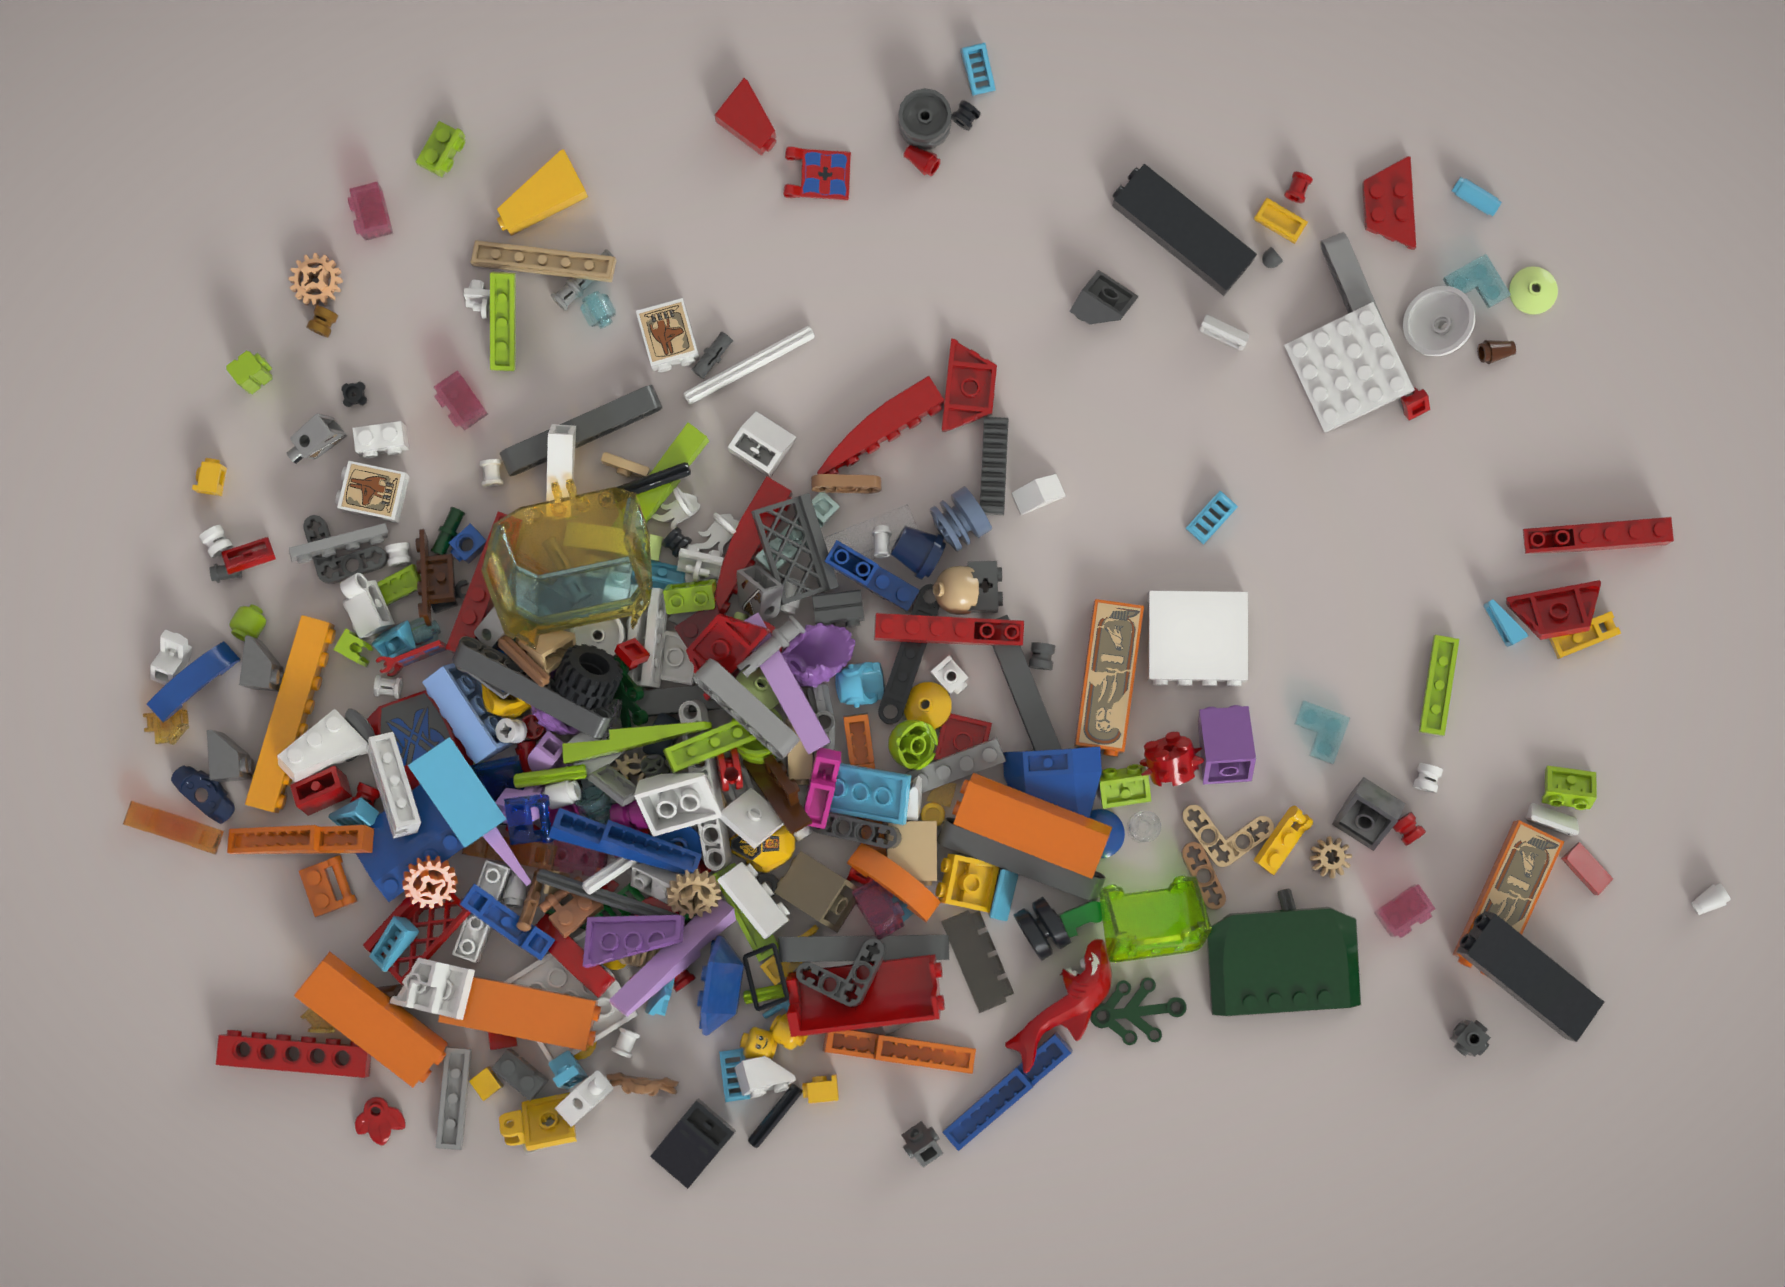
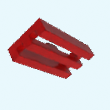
(248, 557)

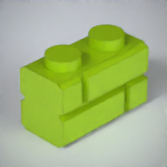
(250, 371)

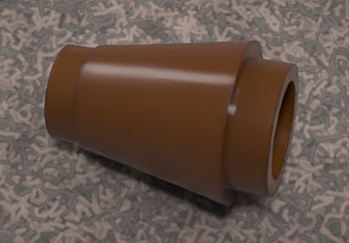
(1493, 350)

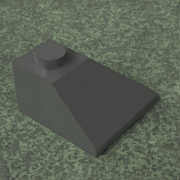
(1103, 300)

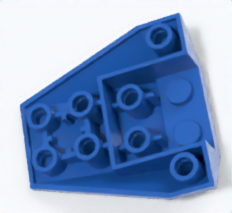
(1057, 776)
(722, 986)

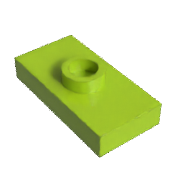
(399, 584)

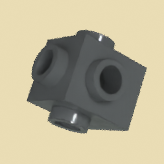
(1462, 1038)
(918, 1140)

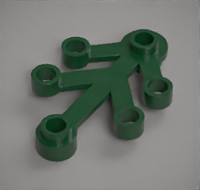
(628, 699)
(1133, 1011)

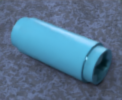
(1476, 196)

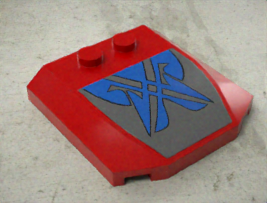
(416, 728)

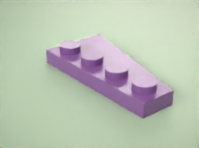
(626, 936)

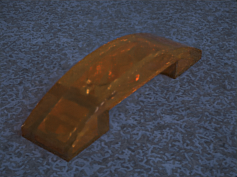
(173, 827)
(528, 854)

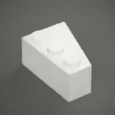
(322, 746)

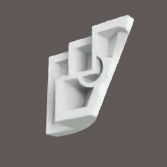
(436, 988)

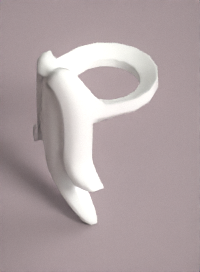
(678, 510)
(720, 531)

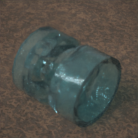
(595, 804)

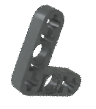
(321, 563)
(843, 985)

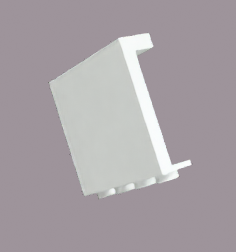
(1198, 637)

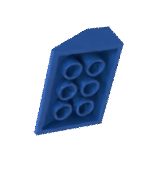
(392, 856)

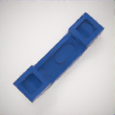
(191, 680)
(504, 922)

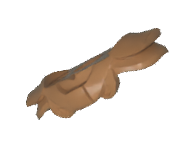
(642, 1085)

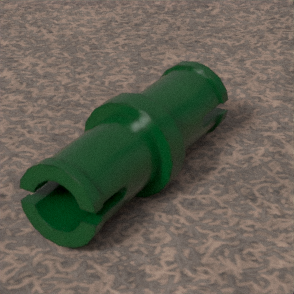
(447, 531)

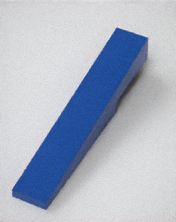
(622, 842)
(1006, 1092)

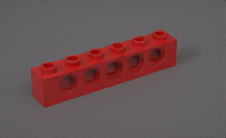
(230, 1055)

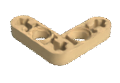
(1229, 844)

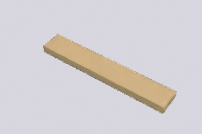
(543, 261)

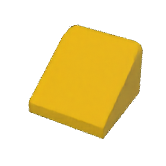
(486, 1083)

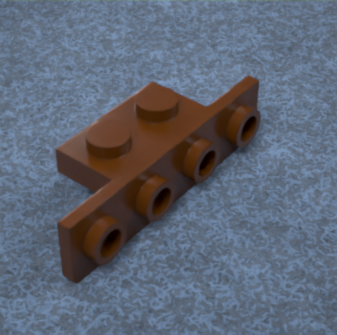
(437, 578)
(780, 792)

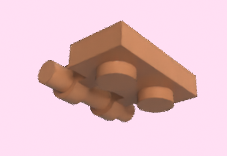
(572, 914)

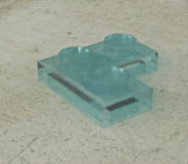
(1483, 277)
(1329, 728)

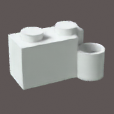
(365, 606)

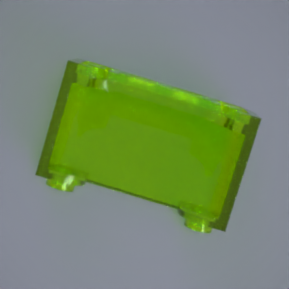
(1154, 921)

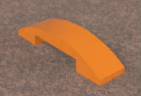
(895, 880)

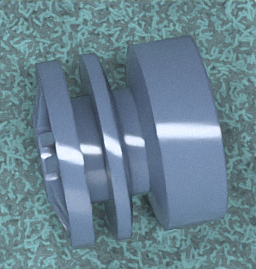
(960, 519)

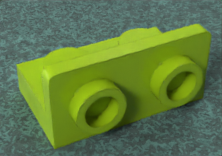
(441, 148)
(690, 596)
(1124, 786)
(1569, 788)

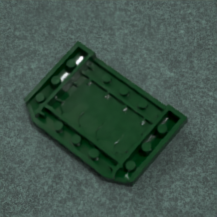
(1283, 962)

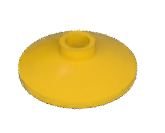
(939, 707)

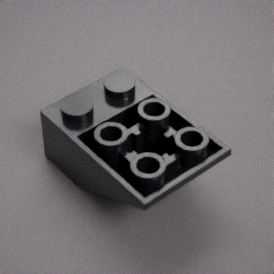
(693, 1143)

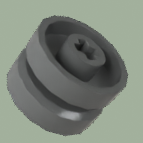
(924, 104)

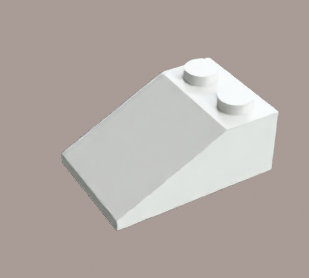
(676, 801)

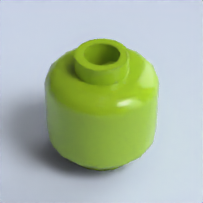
(247, 622)

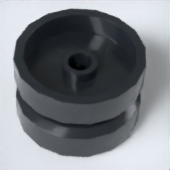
(1043, 927)

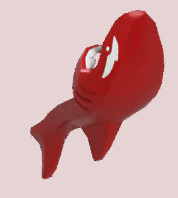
(1072, 1011)

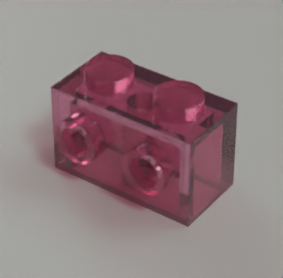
(370, 211)
(460, 400)
(574, 857)
(878, 909)
(1405, 911)

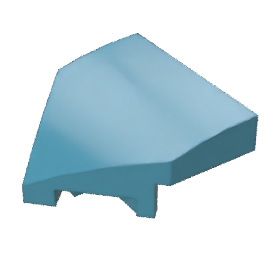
(658, 1002)

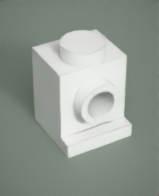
(940, 674)

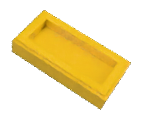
(1280, 220)

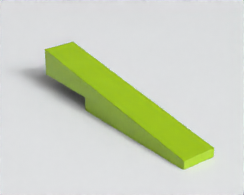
(683, 449)
(628, 739)

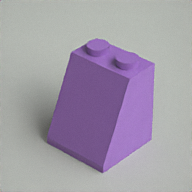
(1226, 744)

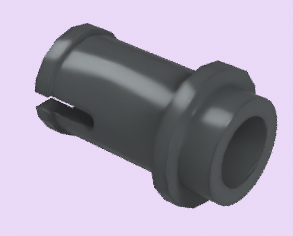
(220, 573)

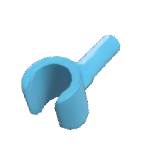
(777, 1008)

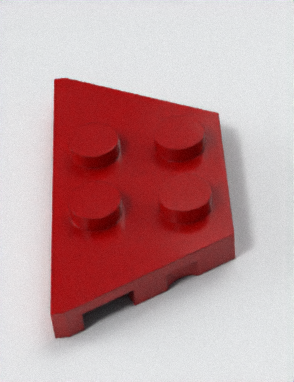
(1391, 204)
(968, 387)
(1557, 610)
(726, 642)

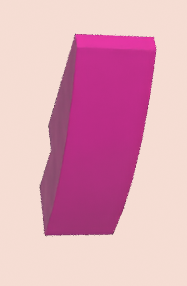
(822, 786)

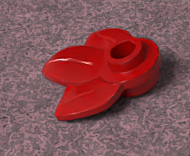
(379, 1124)

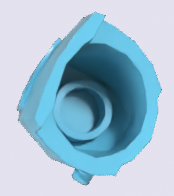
(860, 684)

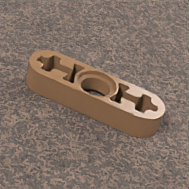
(846, 483)
(1200, 856)

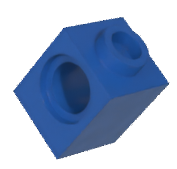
(471, 533)

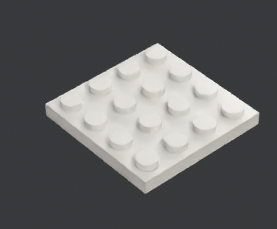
(1349, 367)
(553, 976)

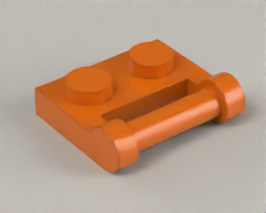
(319, 887)

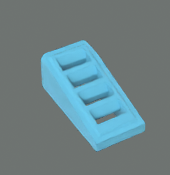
(965, 52)
(1230, 505)
(1506, 626)
(355, 813)
(405, 933)
(725, 1075)

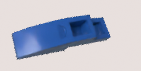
(871, 576)

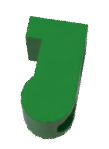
(1080, 916)

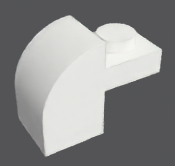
(172, 657)

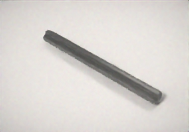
(600, 895)

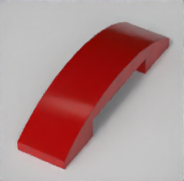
(571, 956)

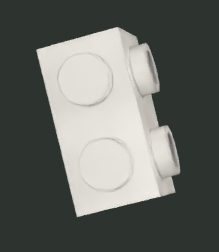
(380, 439)

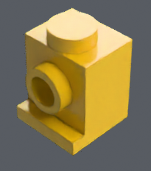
(210, 477)
(821, 1089)

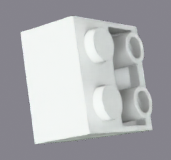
(761, 444)

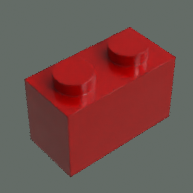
(321, 790)

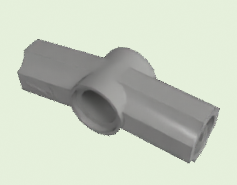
(822, 706)

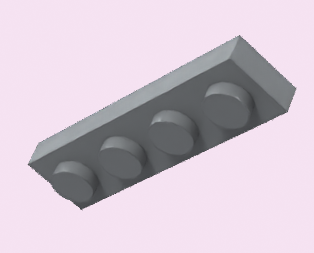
(328, 546)
(959, 765)
(453, 1098)

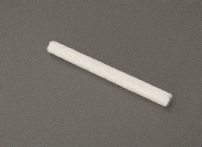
(749, 365)

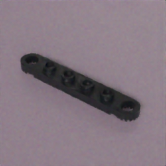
(906, 664)

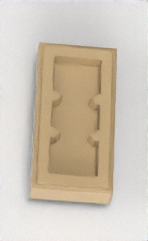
(624, 466)

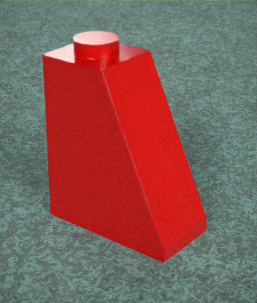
(747, 119)

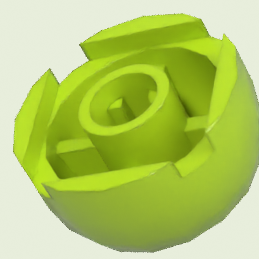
(912, 744)

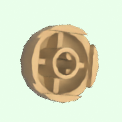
(956, 590)

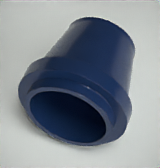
(918, 550)

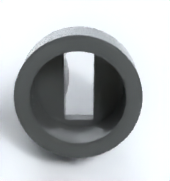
(1271, 258)

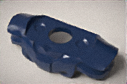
(217, 805)

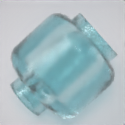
(598, 310)
(424, 634)

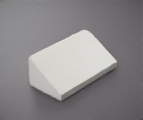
(1224, 332)
(1552, 819)

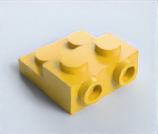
(967, 882)

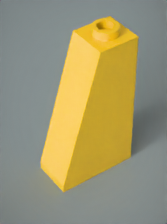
(543, 195)

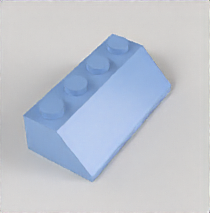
(462, 706)

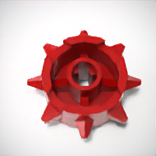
(1171, 759)

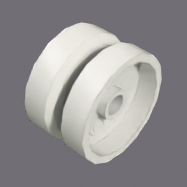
(612, 633)

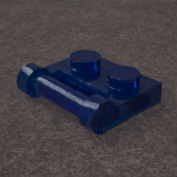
(521, 822)

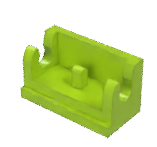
(351, 645)

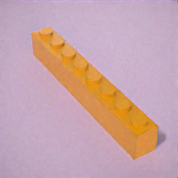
(290, 711)

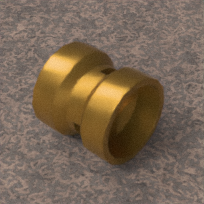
(318, 325)

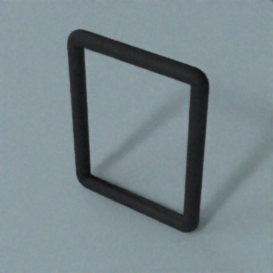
(781, 974)

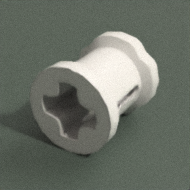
(491, 472)
(393, 686)
(625, 1042)

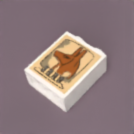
(668, 335)
(372, 491)

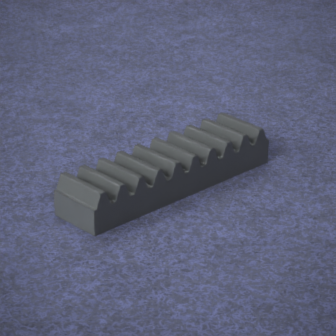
(994, 465)

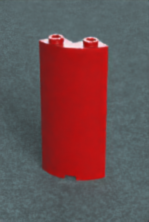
(900, 994)

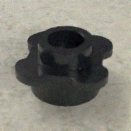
(348, 389)

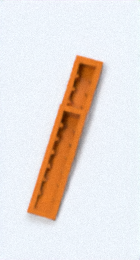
(861, 754)
(301, 839)
(900, 1050)

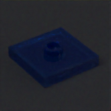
(498, 774)

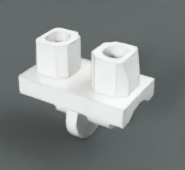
(478, 298)
(700, 563)

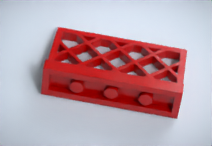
(412, 912)

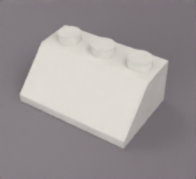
(754, 899)

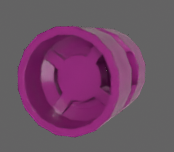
(628, 815)

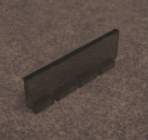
(974, 962)

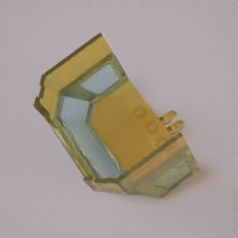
(569, 563)

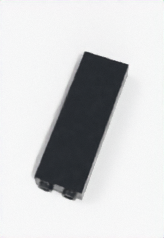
(1183, 229)
(1529, 976)

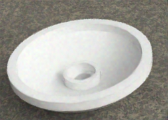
(1432, 310)

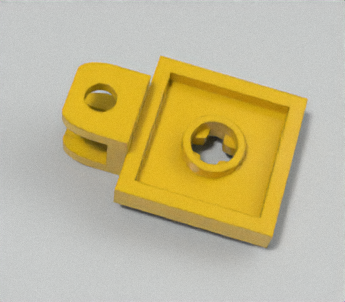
(529, 1127)

